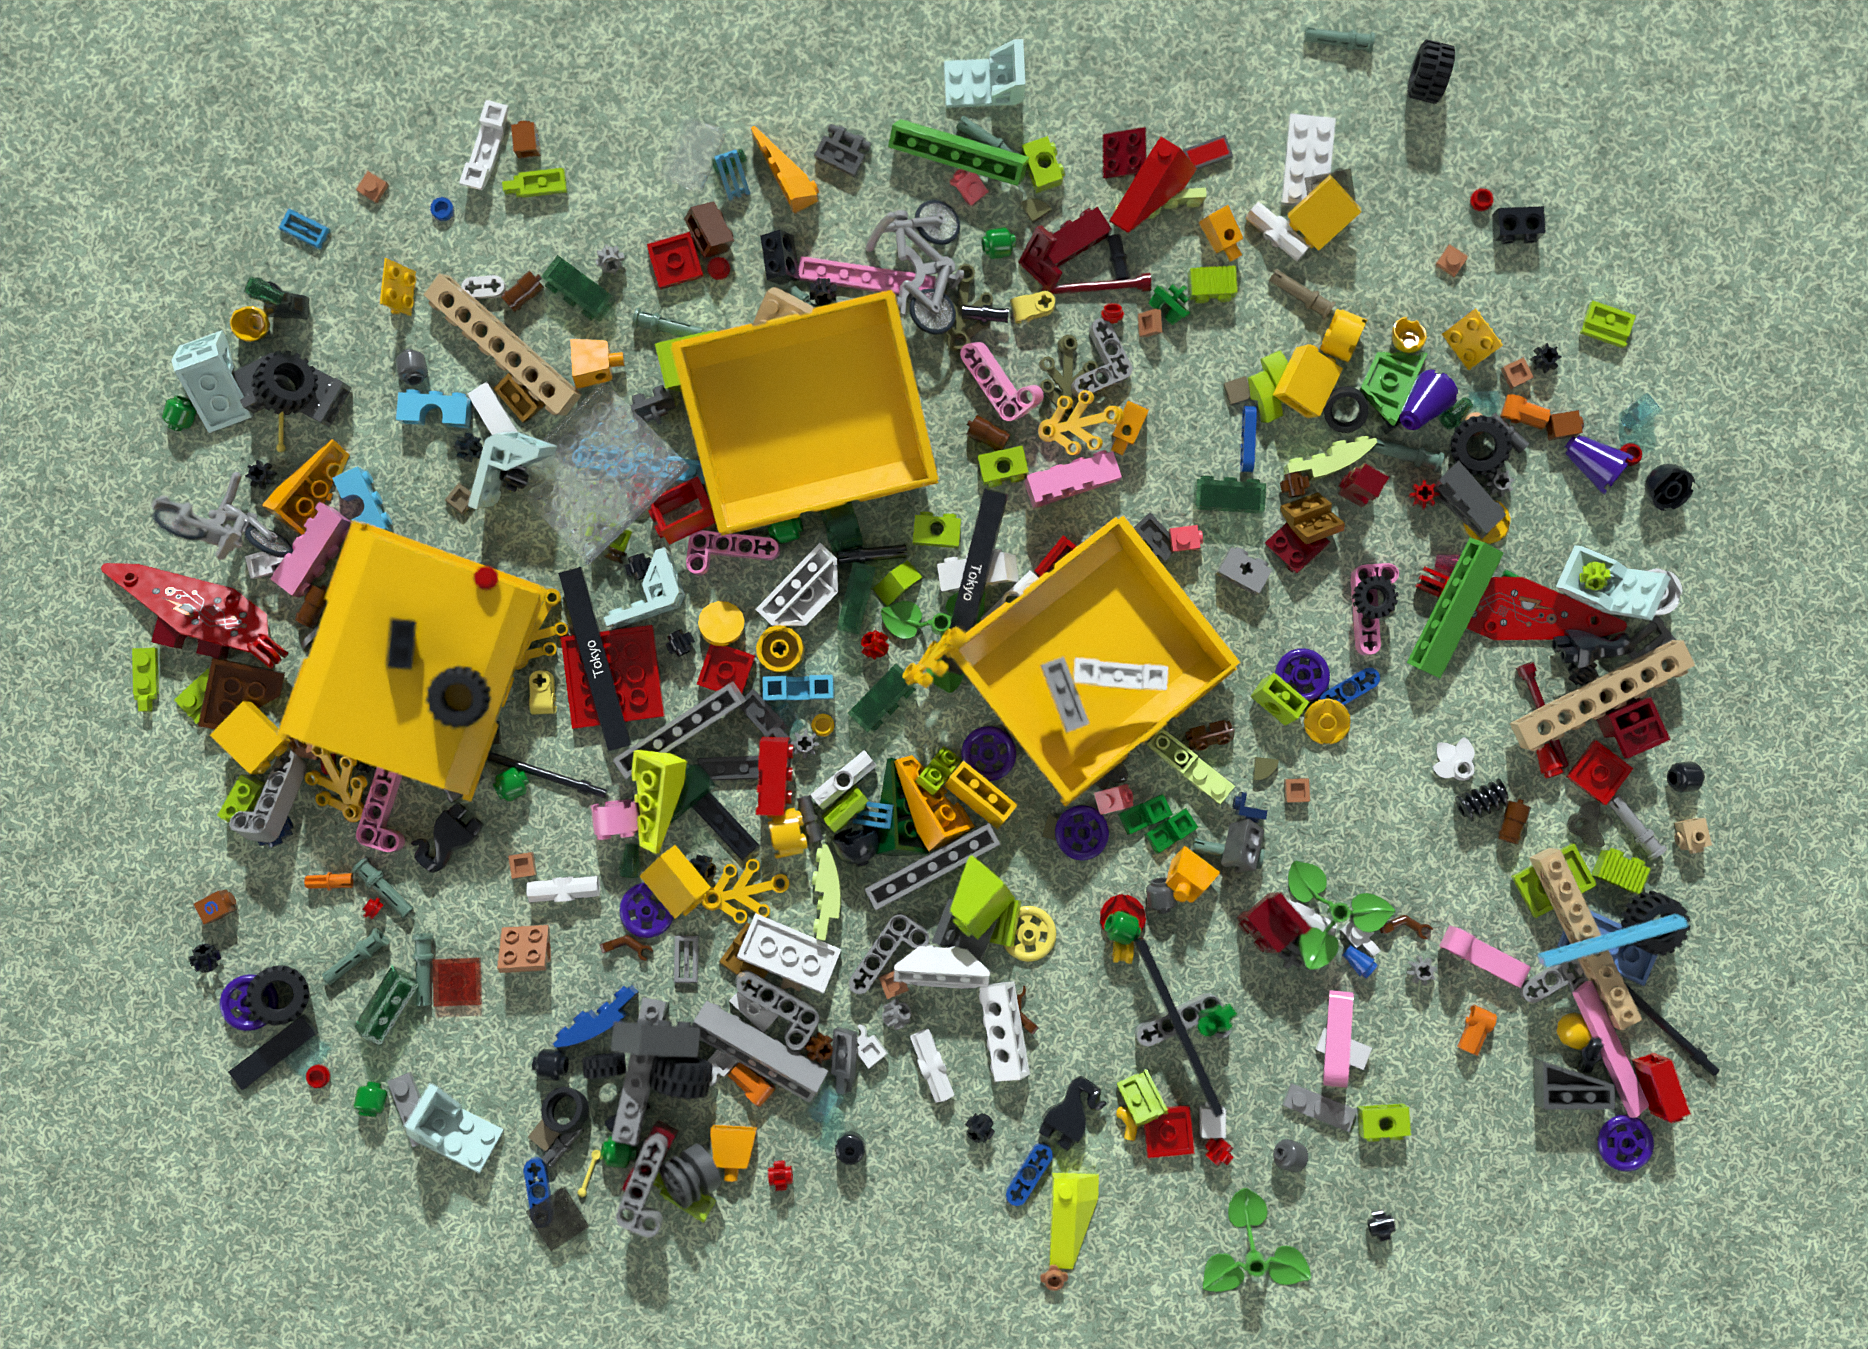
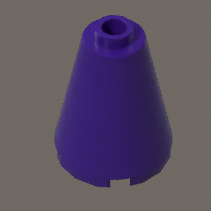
(1428, 398)
(1597, 461)

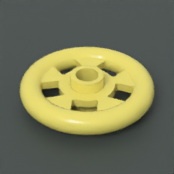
(1042, 948)

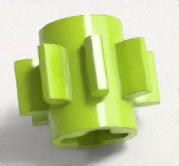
(1595, 575)

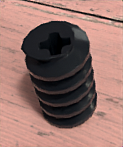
(1482, 800)

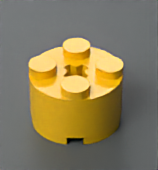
(1343, 335)
(769, 642)
(786, 833)

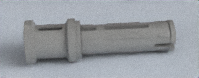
(1643, 836)

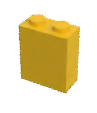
(1323, 213)
(1308, 381)
(250, 738)
(675, 882)

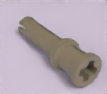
(1312, 300)

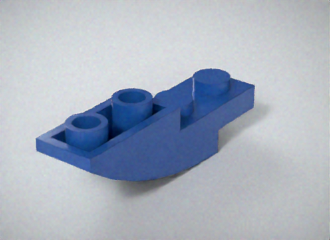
(590, 1025)

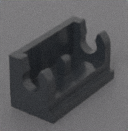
(400, 643)

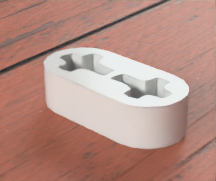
(483, 281)

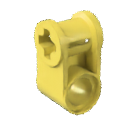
(1029, 306)
(542, 695)

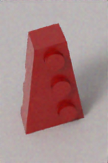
(774, 776)

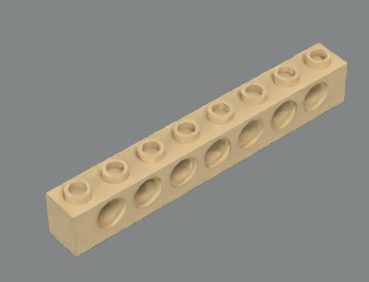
(565, 394)
(1678, 663)
(1580, 926)

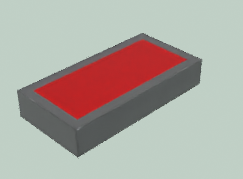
(1209, 152)

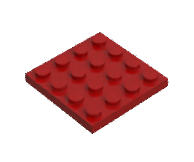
(634, 671)

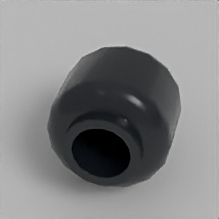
(1685, 776)
(550, 1064)
(853, 1140)

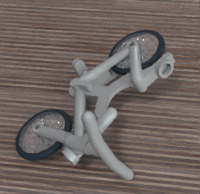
(940, 225)
(182, 523)

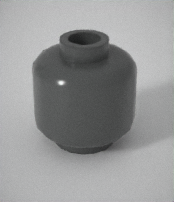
(411, 367)
(1160, 896)
(1290, 1155)

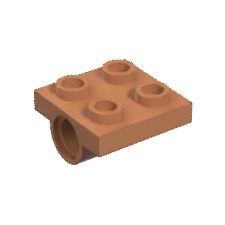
(524, 949)

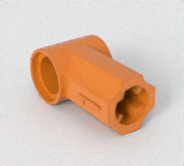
(1520, 411)
(1477, 1026)
(755, 1086)

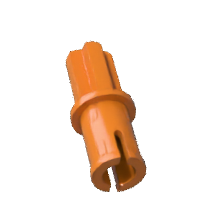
(329, 881)

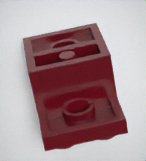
(1634, 725)
(1273, 923)

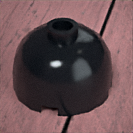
(1668, 486)
(856, 846)

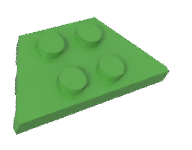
(1391, 381)

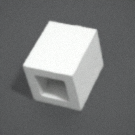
(1210, 1125)

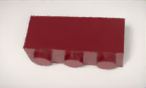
(1079, 236)

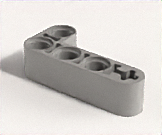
(275, 801)
(884, 955)
(774, 1004)
(1196, 1004)
(644, 1182)

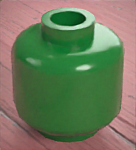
(998, 243)
(179, 413)
(786, 530)
(511, 784)
(1122, 927)
(370, 1099)
(617, 1154)

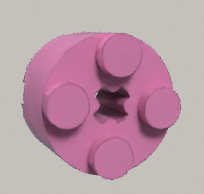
(615, 818)

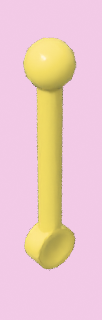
(281, 447)
(595, 1155)

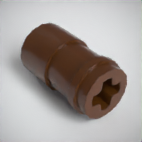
(526, 288)
(986, 432)
(313, 606)
(1514, 821)

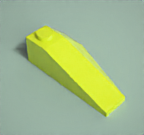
(659, 785)
(1071, 1211)

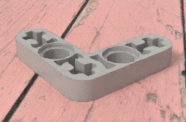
(1109, 368)
(1563, 978)

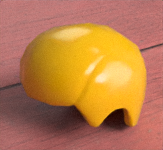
(244, 320)
(1414, 332)
(1573, 1031)

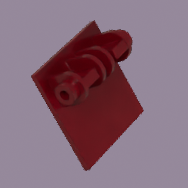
(1124, 152)
(1293, 550)

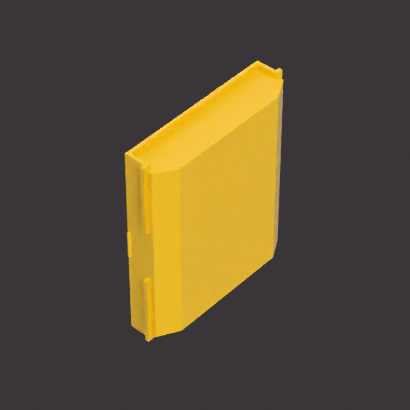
(805, 412)
(1104, 605)
(380, 713)

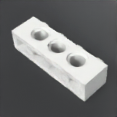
(1009, 1019)

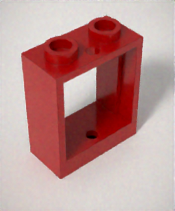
(675, 498)
(1661, 1087)

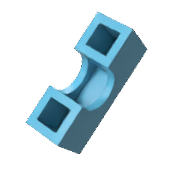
(413, 408)
(357, 484)
(798, 688)

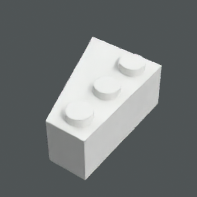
(1002, 570)

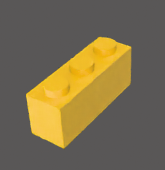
(980, 795)

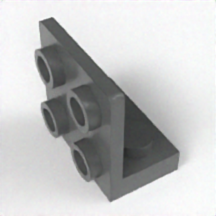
(244, 377)
(327, 400)
(950, 935)

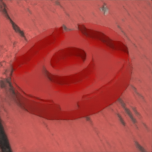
(1125, 904)

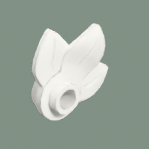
(1452, 757)

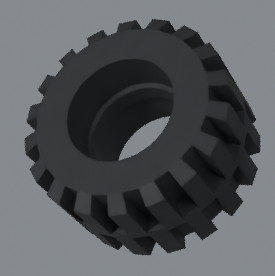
(1431, 71)
(291, 367)
(1498, 455)
(443, 711)
(1646, 909)
(277, 1016)
(681, 1076)

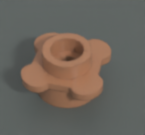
(1054, 1283)

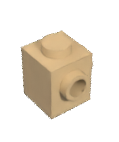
(1692, 835)

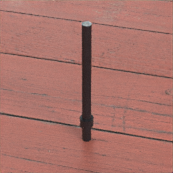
(583, 786)
(1696, 1054)

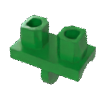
(1162, 296)
(1216, 1020)

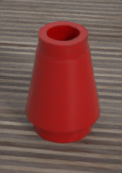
(1549, 762)

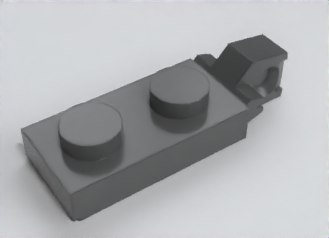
(763, 715)
(844, 1059)

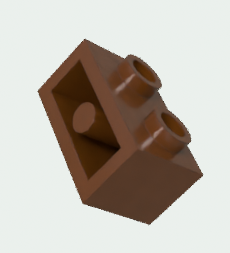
(709, 229)

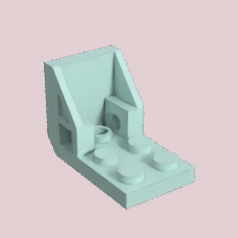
(987, 81)
(206, 376)
(504, 452)
(659, 577)
(1628, 590)
(452, 1131)

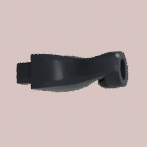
(292, 306)
(1585, 648)
(449, 835)
(1069, 1114)

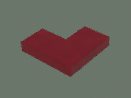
(1036, 261)

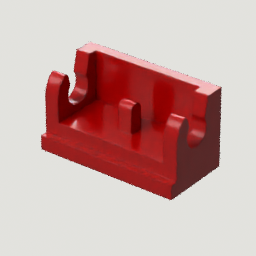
(1060, 550)

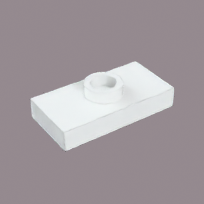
(757, 1014)

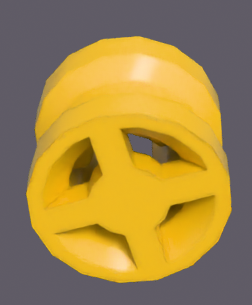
(1123, 952)

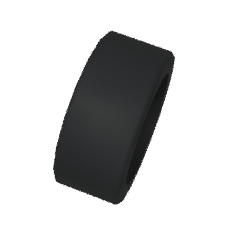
(1346, 427)
(551, 1101)

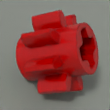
(1419, 498)
(874, 644)
(1219, 1151)
(780, 1175)

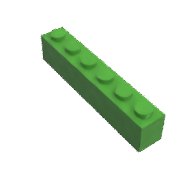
(958, 152)
(1455, 607)

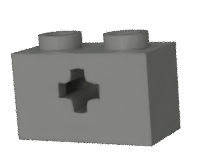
(1231, 571)

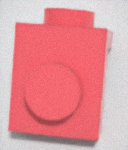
(969, 186)
(1185, 538)
(1114, 799)

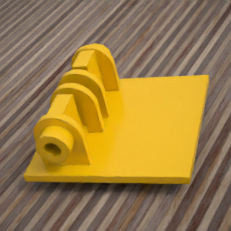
(397, 287)
(1472, 339)

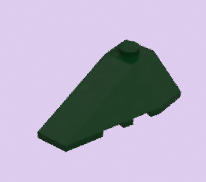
(902, 835)

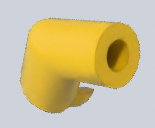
(1131, 1128)

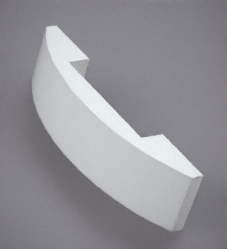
(487, 146)
(491, 410)
(1120, 675)

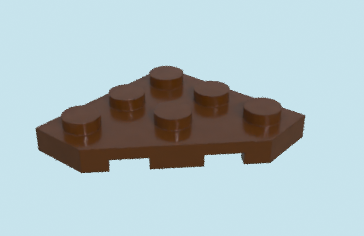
(233, 683)

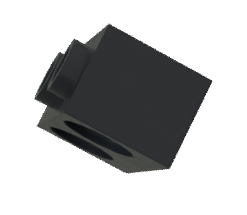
(1517, 219)
(780, 257)

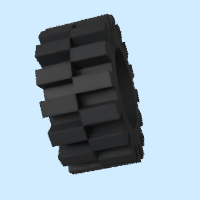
(1361, 597)
(604, 1065)

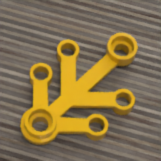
(1075, 423)
(543, 633)
(914, 673)
(339, 785)
(741, 891)

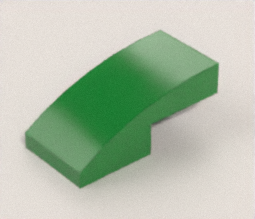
(1145, 814)
(1171, 830)

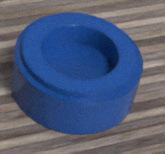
(442, 209)

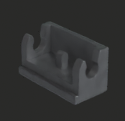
(1242, 846)

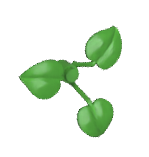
(904, 618)
(1317, 946)
(1285, 1267)

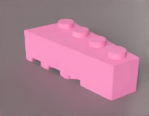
(1072, 479)
(312, 551)

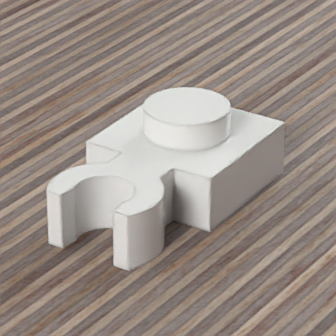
(870, 1048)
(722, 1066)

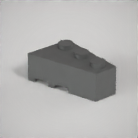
(1469, 500)
(1566, 1089)

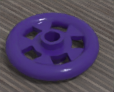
(1316, 661)
(999, 737)
(1101, 833)
(635, 926)
(227, 1003)
(1609, 1154)

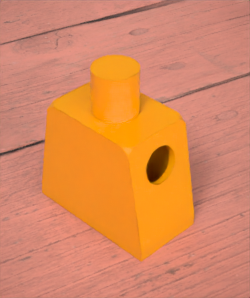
(1220, 224)
(593, 362)
(1133, 417)
(1189, 875)
(732, 1148)

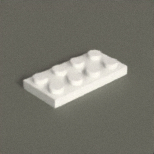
(1307, 154)
(789, 953)

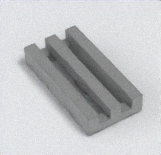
(686, 939)

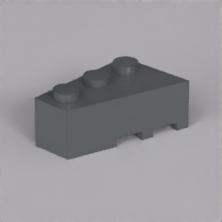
(656, 1039)

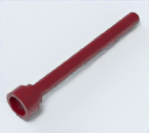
(1140, 282)
(1528, 673)

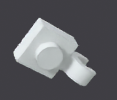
(261, 564)
(1359, 938)

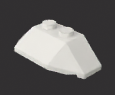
(803, 590)
(941, 968)

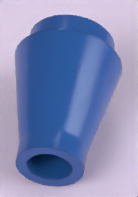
(1360, 962)

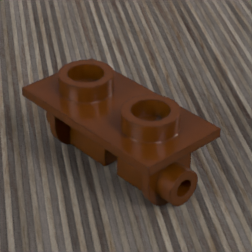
(1220, 732)

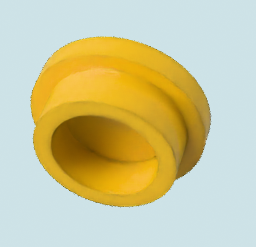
(823, 725)

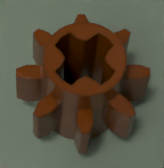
(1294, 484)
(819, 1047)

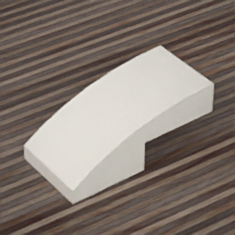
(1358, 1052)

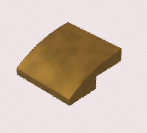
(518, 397)
(1312, 518)
(737, 965)

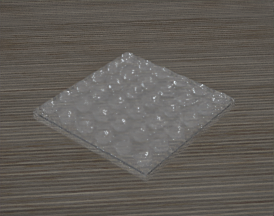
(601, 474)

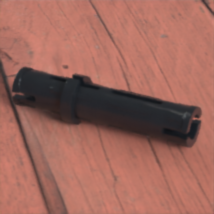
(862, 554)

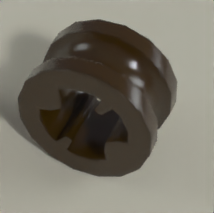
(615, 555)

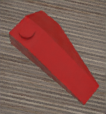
(1158, 180)

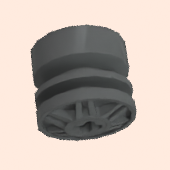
(690, 1175)

